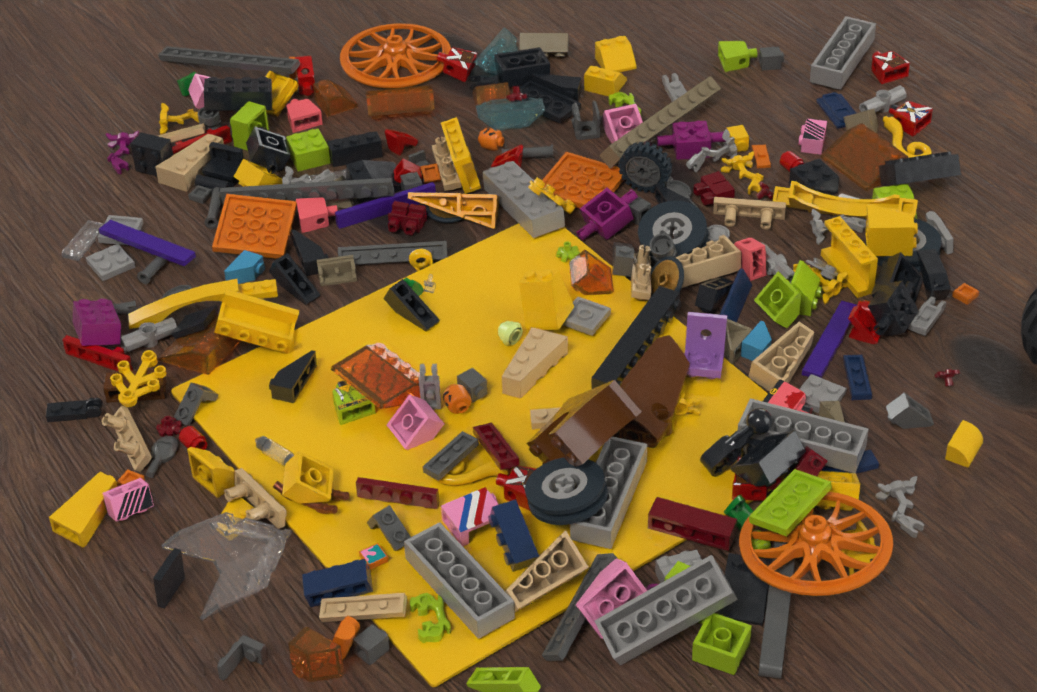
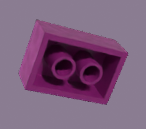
(96, 322)

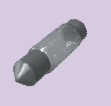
(273, 450)

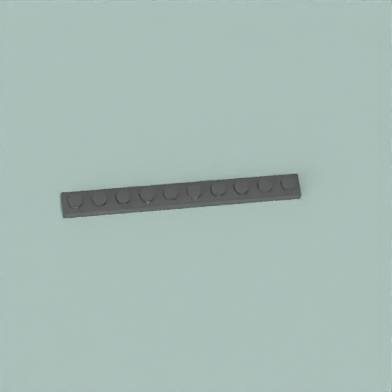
(228, 59)
(329, 190)

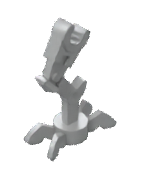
(729, 148)
(325, 176)
(818, 226)
(897, 490)

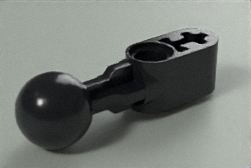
(729, 448)

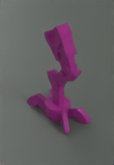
(123, 140)

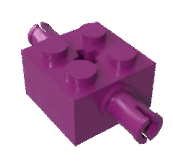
(689, 138)
(606, 214)

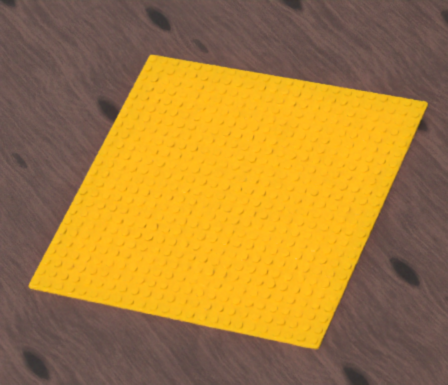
(471, 299)

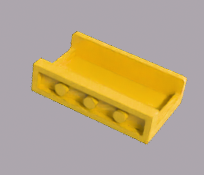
(460, 155)
(851, 256)
(256, 321)

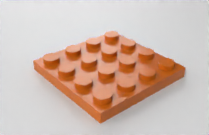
(581, 178)
(254, 226)

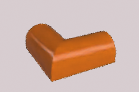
(346, 633)

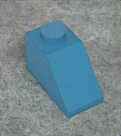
(245, 267)
(756, 342)

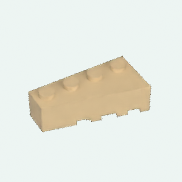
(185, 165)
(710, 261)
(782, 357)
(532, 360)
(549, 571)

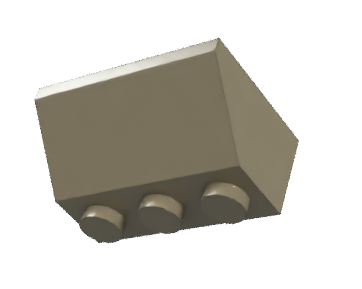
(550, 43)

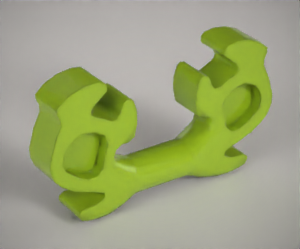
(620, 98)
(430, 632)

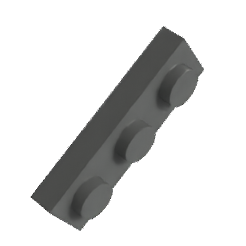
(450, 455)

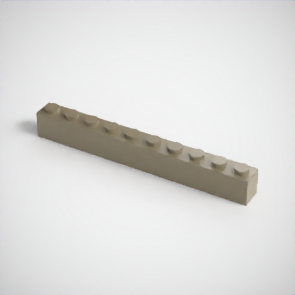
(661, 120)

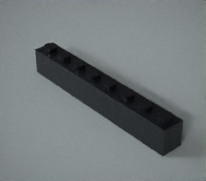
(638, 337)

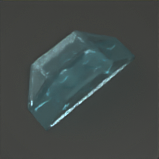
(502, 43)
(507, 114)

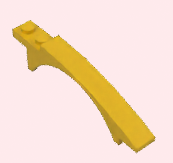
(805, 198)
(160, 309)

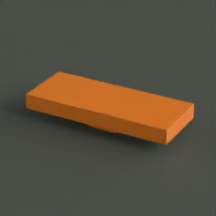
(761, 156)

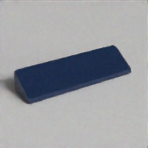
(737, 296)

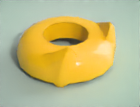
(420, 253)

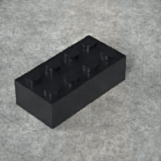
(235, 93)
(919, 168)

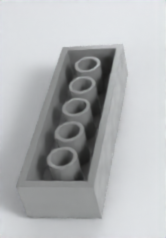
(842, 53)
(533, 212)
(834, 440)
(622, 467)
(459, 580)
(665, 610)

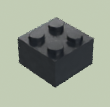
(149, 152)
(816, 176)

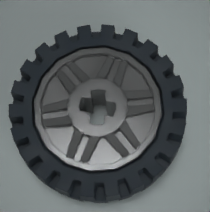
(645, 166)

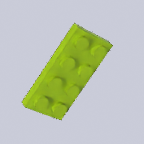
(790, 502)

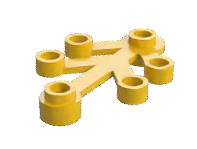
(537, 187)
(129, 396)

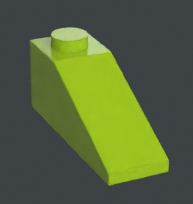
(503, 680)

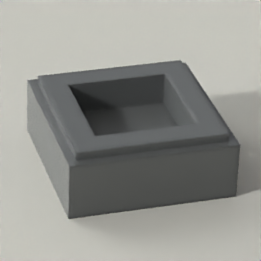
(200, 194)

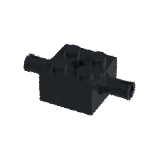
(268, 149)
(893, 308)

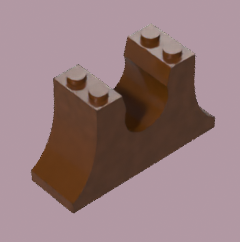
(584, 424)

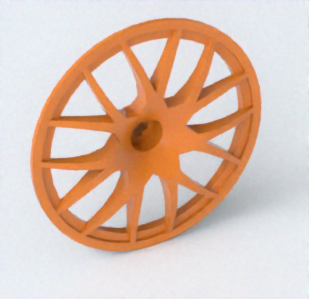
(394, 53)
(818, 540)

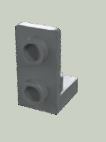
(192, 400)
(390, 527)
(243, 648)

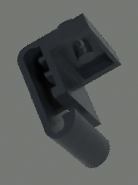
(221, 168)

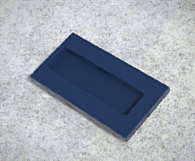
(835, 108)

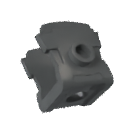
(594, 125)

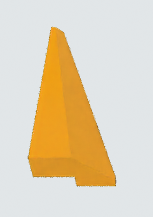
(473, 207)

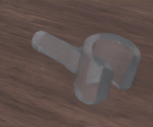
(429, 285)

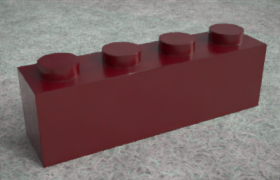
(692, 523)

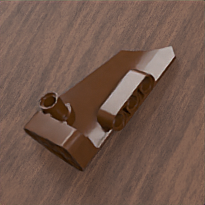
(655, 389)

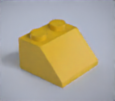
(615, 54)
(603, 81)
(255, 175)
(211, 471)
(307, 479)
(841, 483)

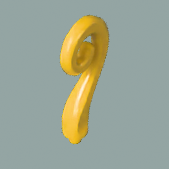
(896, 130)
(486, 470)

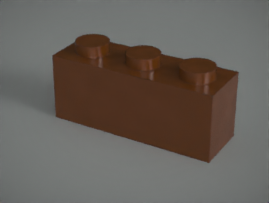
(112, 393)

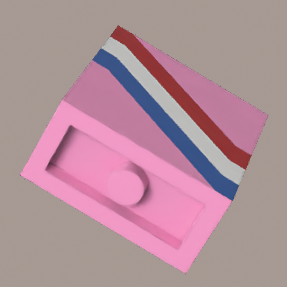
(468, 513)

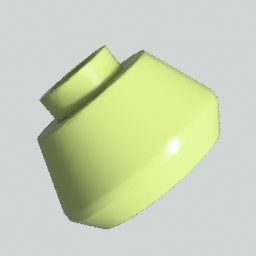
(510, 332)

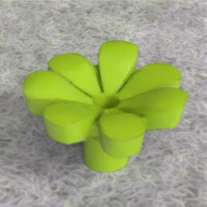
(567, 252)

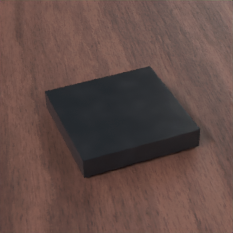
(195, 322)
(169, 578)

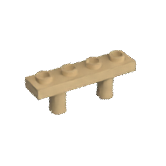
(445, 164)
(749, 208)
(641, 274)
(129, 438)
(265, 503)

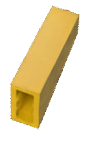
(83, 511)

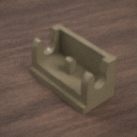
(336, 270)

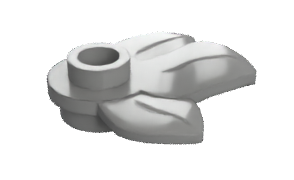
(827, 270)

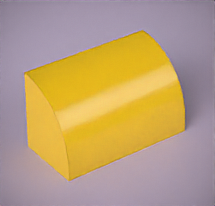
(964, 444)

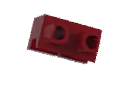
(713, 186)
(406, 217)
(810, 463)

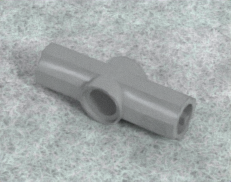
(884, 99)
(777, 263)
(148, 335)

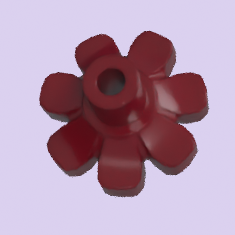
(516, 95)
(764, 191)
(947, 376)
(169, 426)

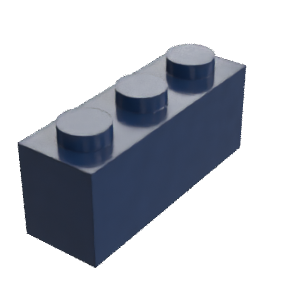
(513, 535)
(337, 581)

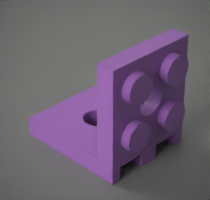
(705, 352)

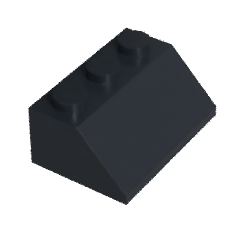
(518, 66)
(355, 148)
(898, 269)
(770, 459)

